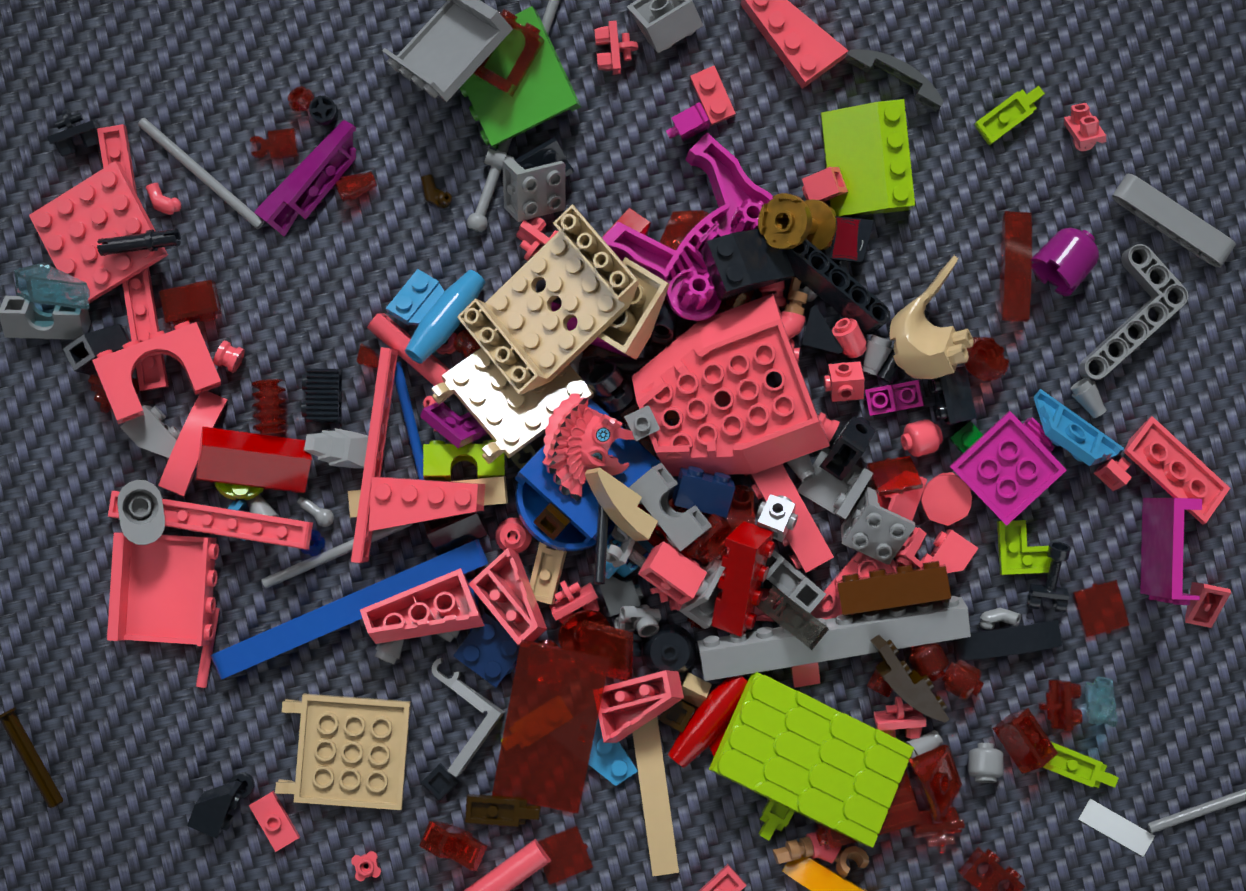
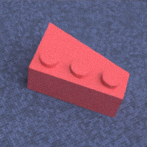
(636, 702)

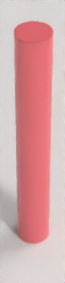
(207, 651)

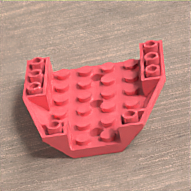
(735, 356)

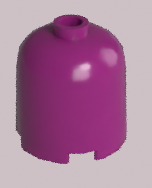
(1066, 259)

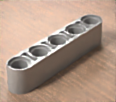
(1173, 220)

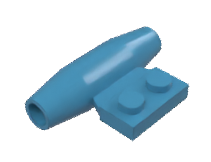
(433, 309)

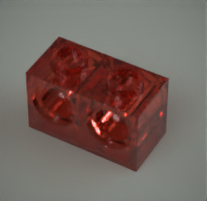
(995, 873)

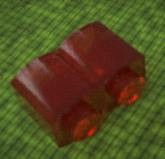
(191, 302)

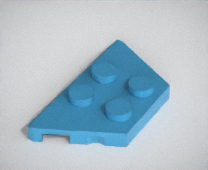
(1073, 432)

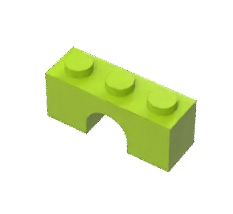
(441, 458)

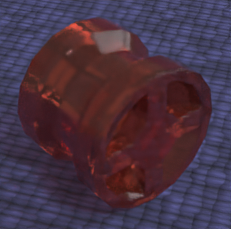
(465, 343)

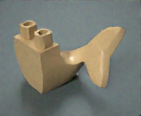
(925, 348)

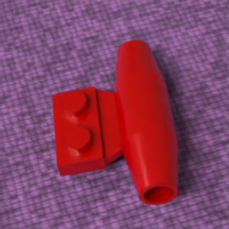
(708, 722)

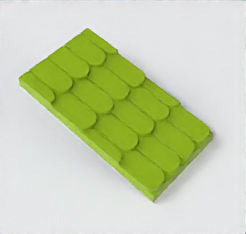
(812, 759)

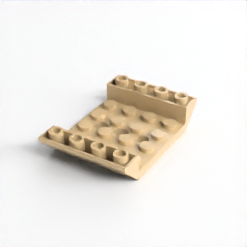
(518, 324)

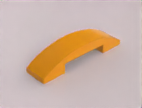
(816, 876)

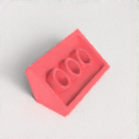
(1176, 468)

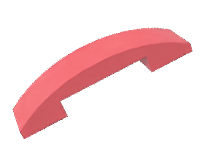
(185, 453)

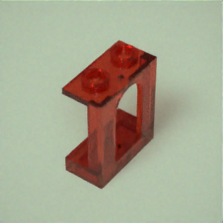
(532, 47)

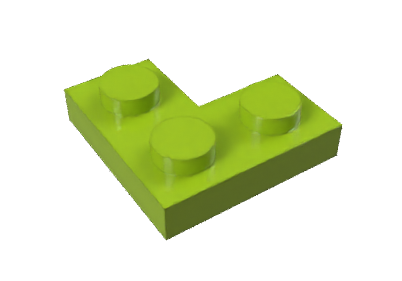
(1014, 553)

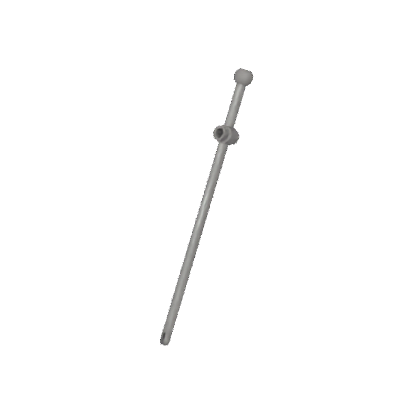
(477, 220)

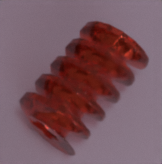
(269, 406)

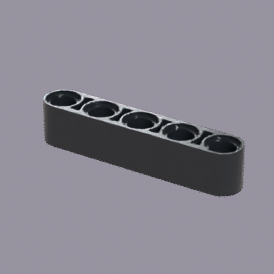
(837, 287)

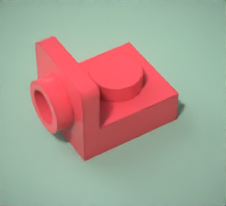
(907, 553)

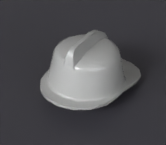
(141, 512)

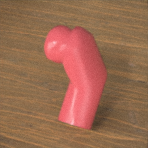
(160, 202)

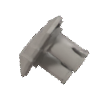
(338, 447)

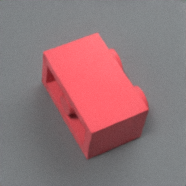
(672, 573)

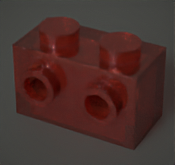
(1025, 741)

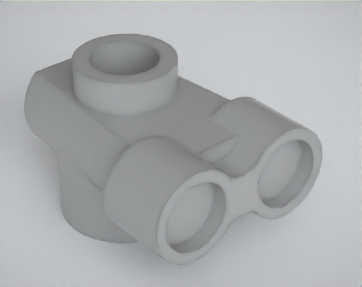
(639, 618)

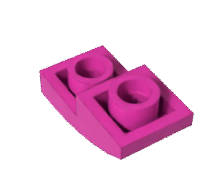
(894, 397)

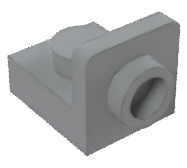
(642, 423)

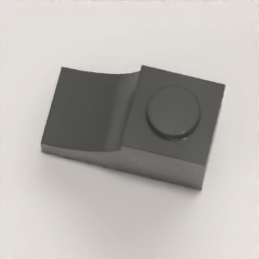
(620, 593)

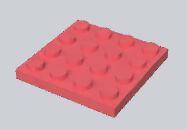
(90, 211)

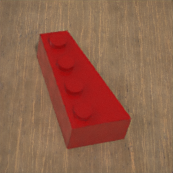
(742, 578)

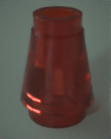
(355, 185)

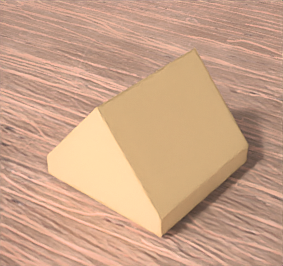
(695, 689)

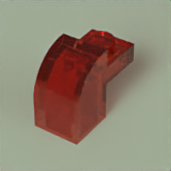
(454, 843)

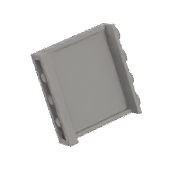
(450, 46)

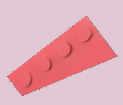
(860, 563)

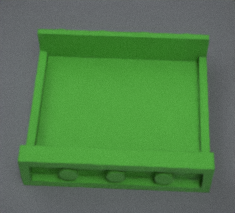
(538, 98)

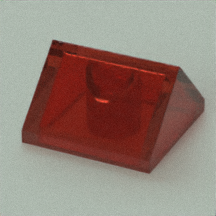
(936, 779)

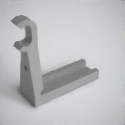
(480, 703)

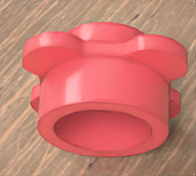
(370, 859)

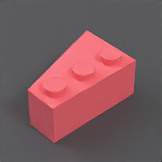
(509, 597)

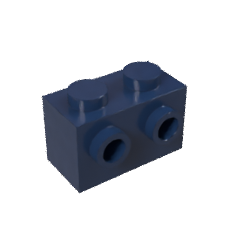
(707, 491)

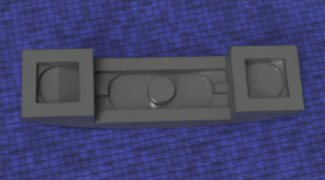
(926, 92)

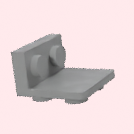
(533, 190)
(832, 493)
(875, 529)
(702, 606)

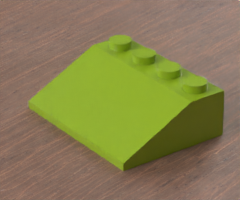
(873, 157)

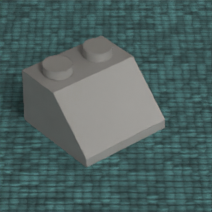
(665, 21)

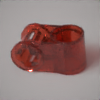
(741, 506)

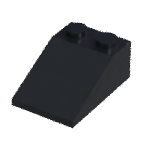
(744, 263)

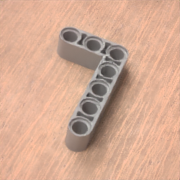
(1140, 319)

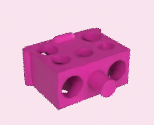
(689, 122)

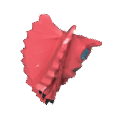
(580, 441)

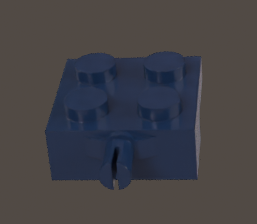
(489, 651)

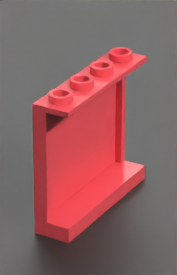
(163, 590)

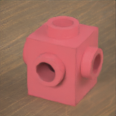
(845, 381)

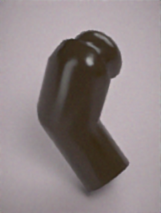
(432, 194)

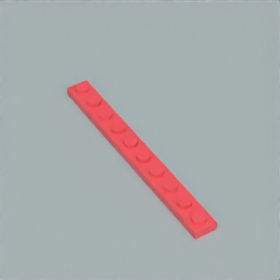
(138, 289)

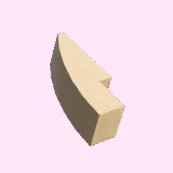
(621, 504)

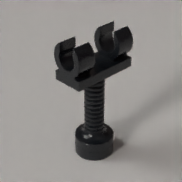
(1058, 552)

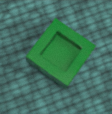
(965, 436)

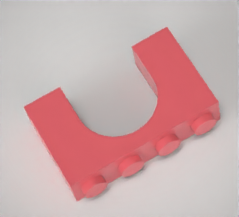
(183, 344)

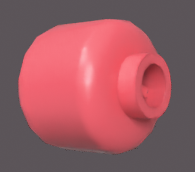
(921, 438)

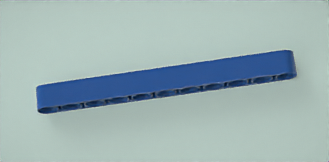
(342, 611)

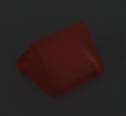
(879, 685)

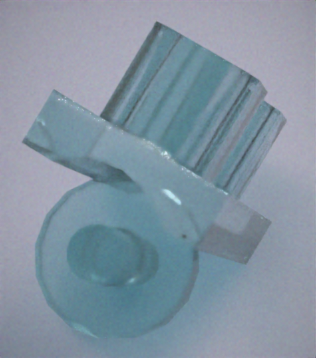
(1100, 702)

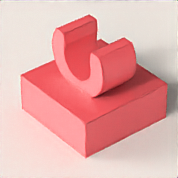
(1114, 473)

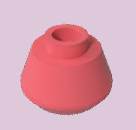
(515, 527)

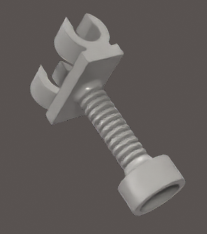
(619, 556)

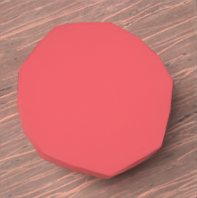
(946, 499)

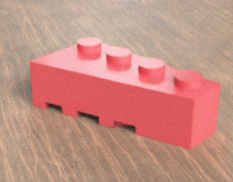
(795, 38)
(412, 501)
(424, 610)

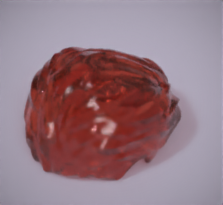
(986, 359)

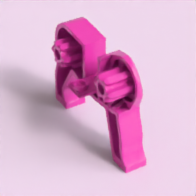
(739, 204)

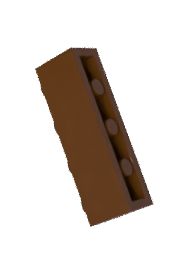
(893, 589)

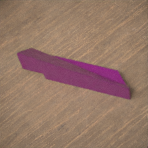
(310, 180)

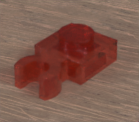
(279, 143)

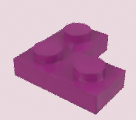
(455, 428)

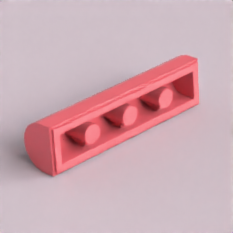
(398, 339)
(513, 870)

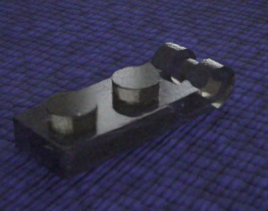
(793, 618)

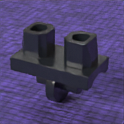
(63, 139)

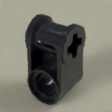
(665, 328)

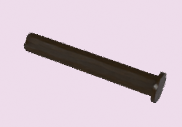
(31, 758)

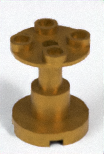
(790, 220)

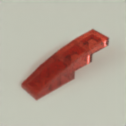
(1016, 266)

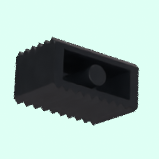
(322, 395)

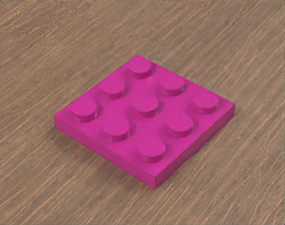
(1008, 468)

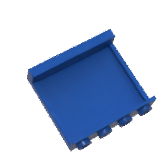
(585, 511)

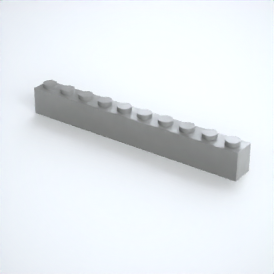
(846, 637)

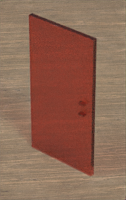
(550, 725)

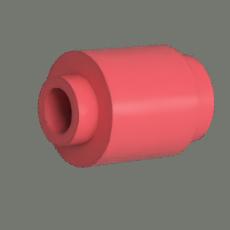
(850, 337)

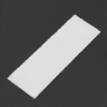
(1116, 827)

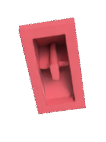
(1206, 610)

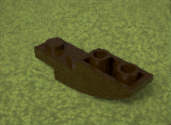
(908, 683)

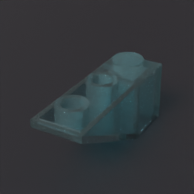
(51, 286)

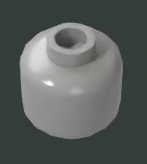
(985, 763)

